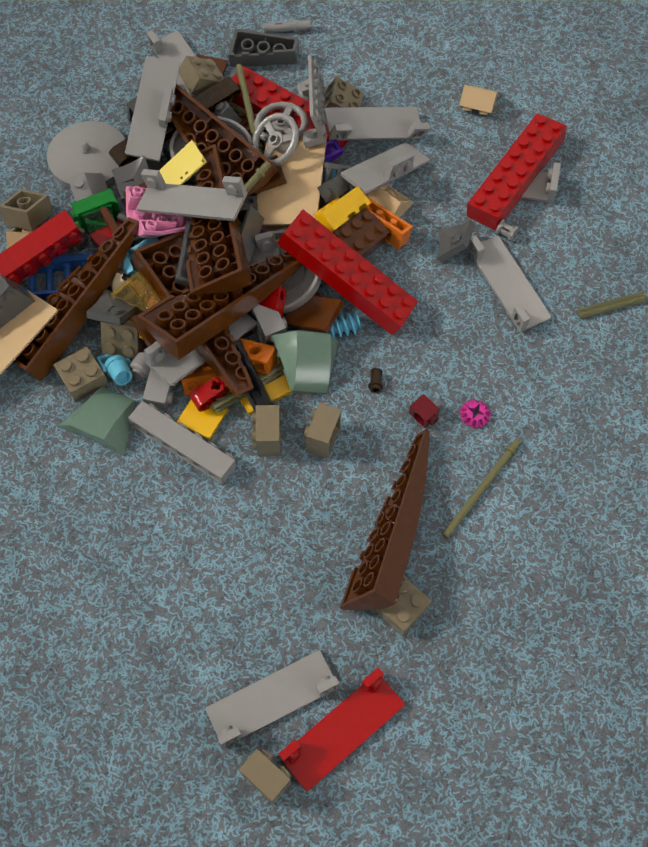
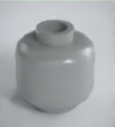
(139, 367)

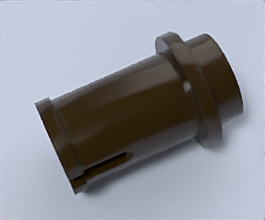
(375, 383)

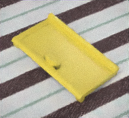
(183, 165)

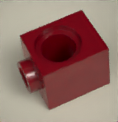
(424, 411)

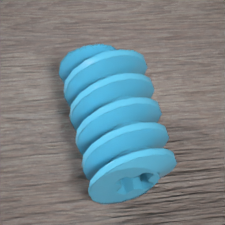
(345, 324)

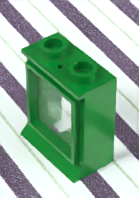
(87, 211)

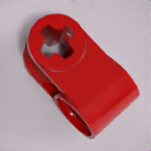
(207, 394)

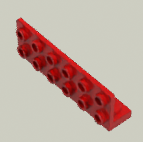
(341, 731)

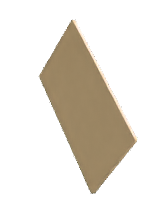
(303, 176)
(23, 329)

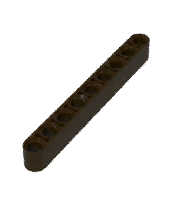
(221, 91)

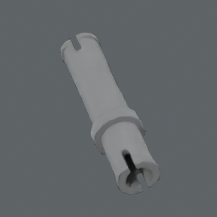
(287, 26)

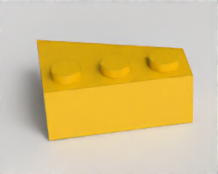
(342, 209)

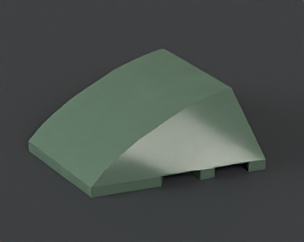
(306, 359)
(103, 419)

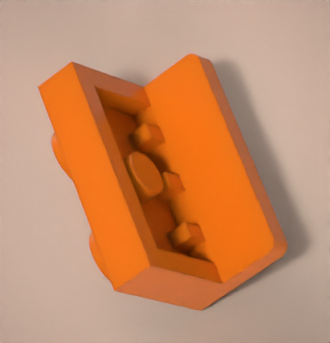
(197, 378)

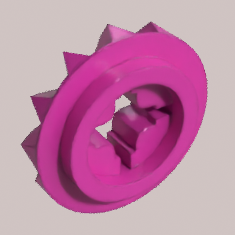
(479, 420)

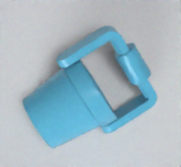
(116, 367)

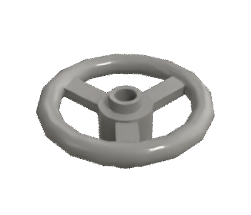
(281, 125)
(277, 141)

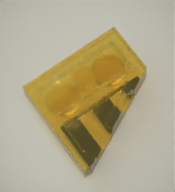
(137, 292)

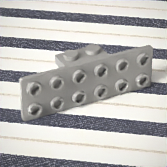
(153, 108)
(385, 167)

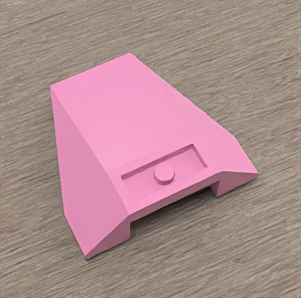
(151, 224)

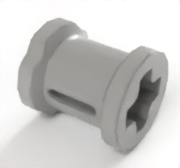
(500, 229)

